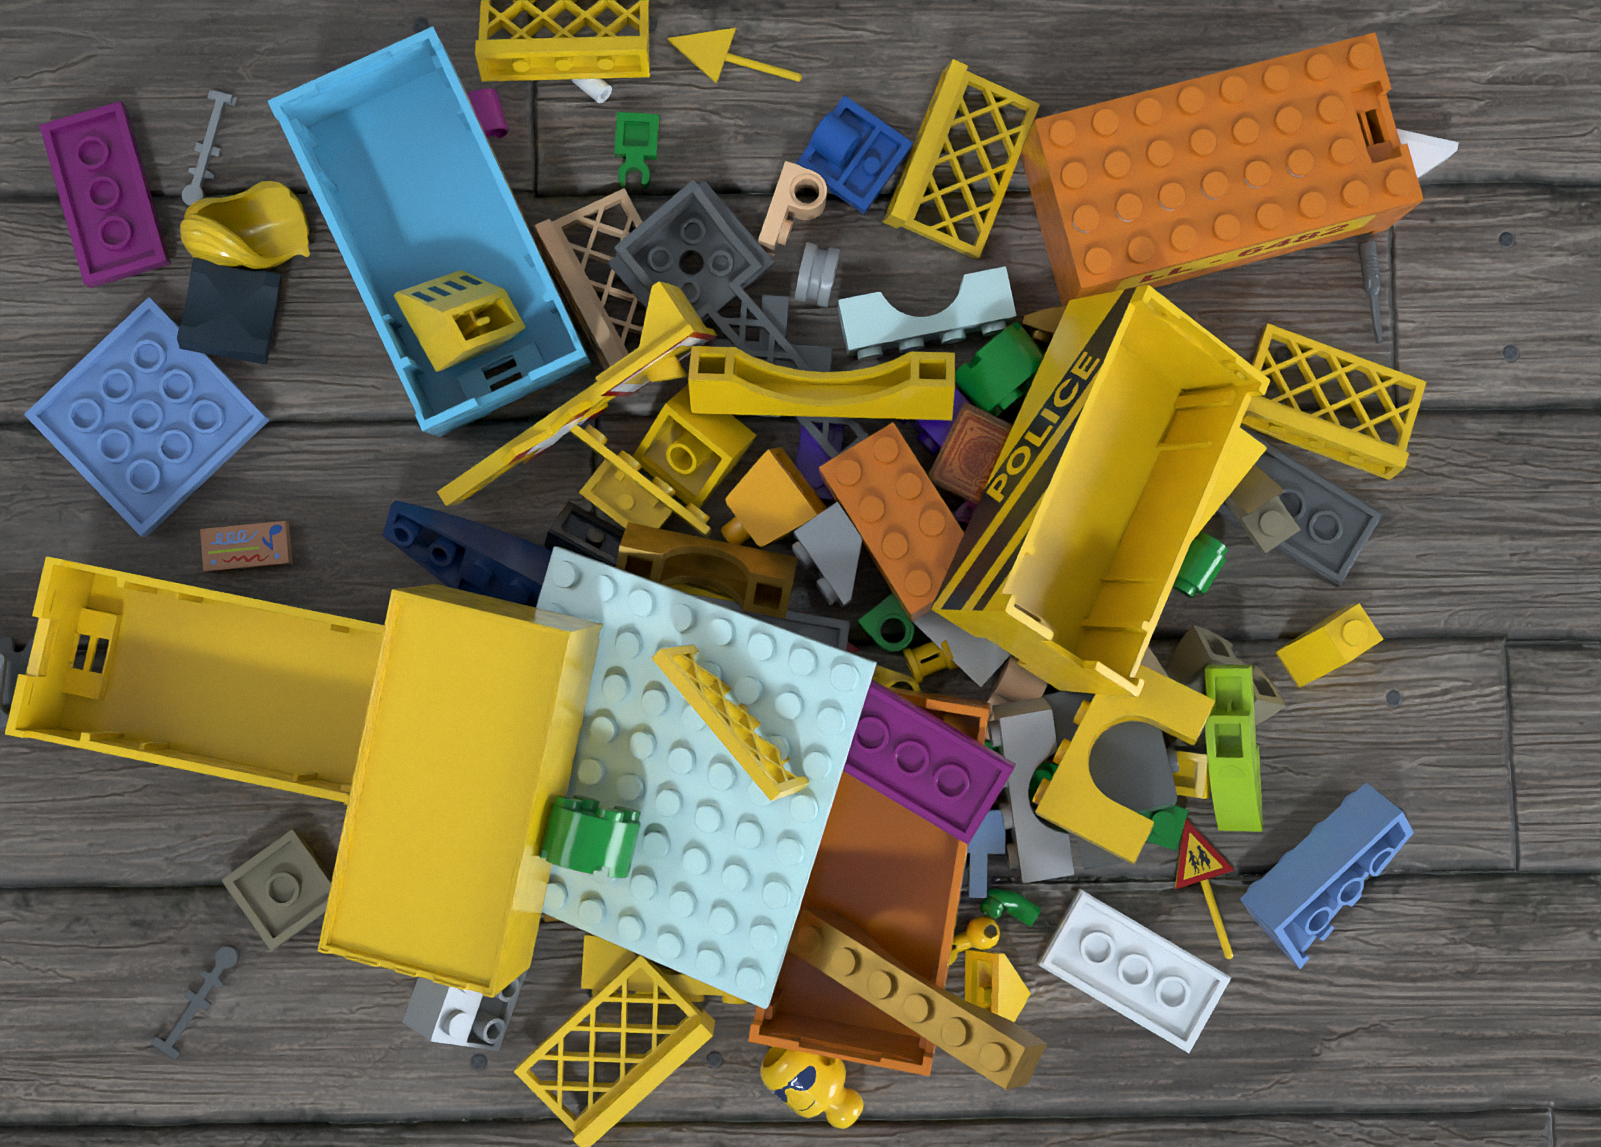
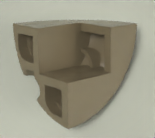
(1204, 648)

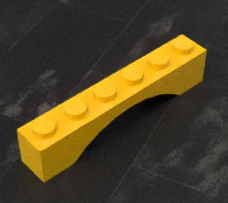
(739, 384)

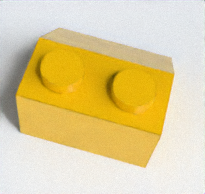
(692, 449)

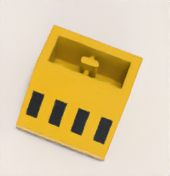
(459, 317)

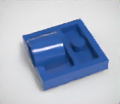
(855, 153)

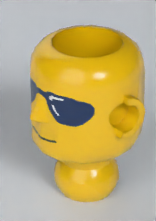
(811, 1085)

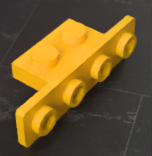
(627, 494)

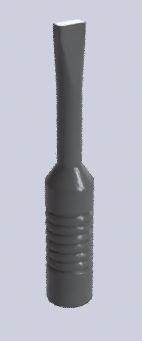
(1372, 283)

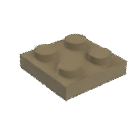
(281, 888)

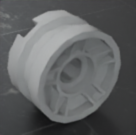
(817, 274)

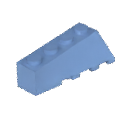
(1326, 871)

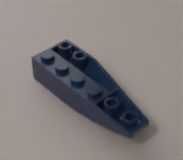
(469, 553)

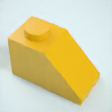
(1329, 644)

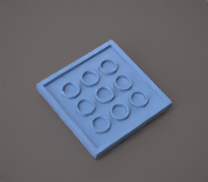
(146, 418)

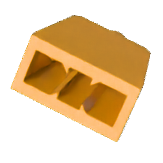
(770, 501)

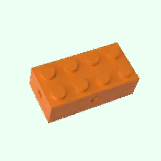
(897, 515)

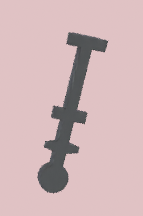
(225, 958)

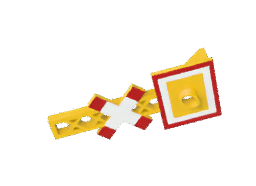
(665, 341)

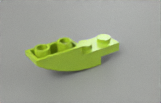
(1233, 748)

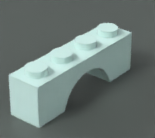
(874, 325)

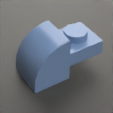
(987, 840)

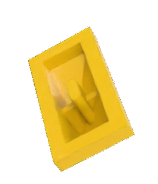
(994, 984)

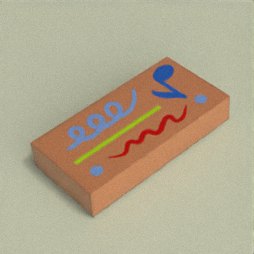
(246, 546)

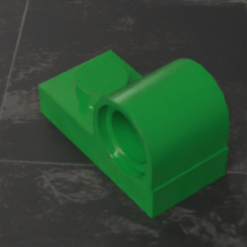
(886, 610)

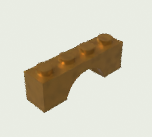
(753, 577)

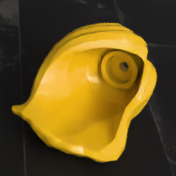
(247, 229)

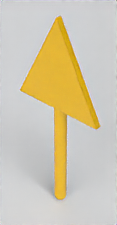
(711, 50)

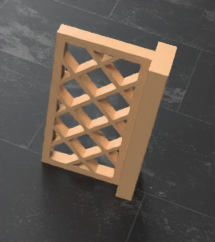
(574, 282)

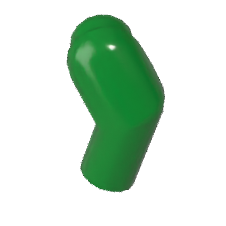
(1012, 903)

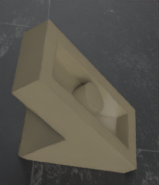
(1261, 510)

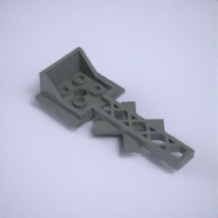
(703, 226)

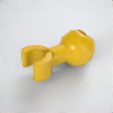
(975, 936)

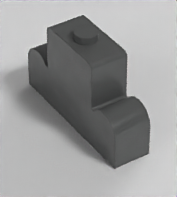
(1124, 763)

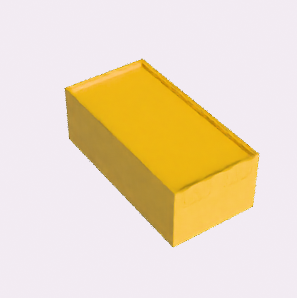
(456, 785)

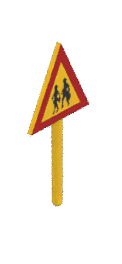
(1196, 864)

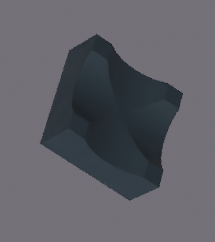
(230, 312)

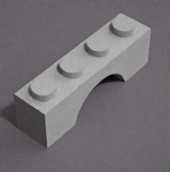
(1028, 737)

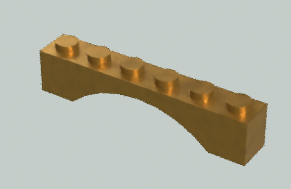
(965, 1031)

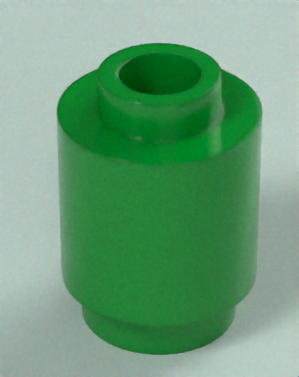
(1200, 565)

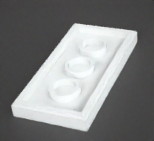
(1134, 970)

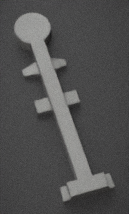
(194, 191)

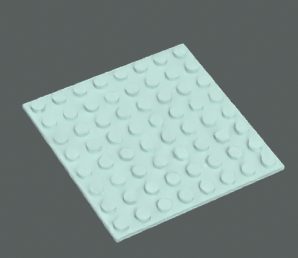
(713, 856)

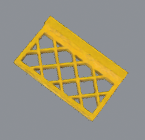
(563, 55)
(928, 146)
(1328, 436)
(728, 721)
(645, 1073)

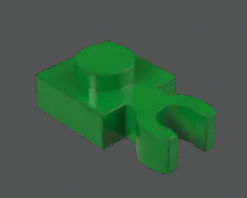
(636, 141)

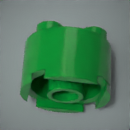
(1001, 370)
(590, 836)

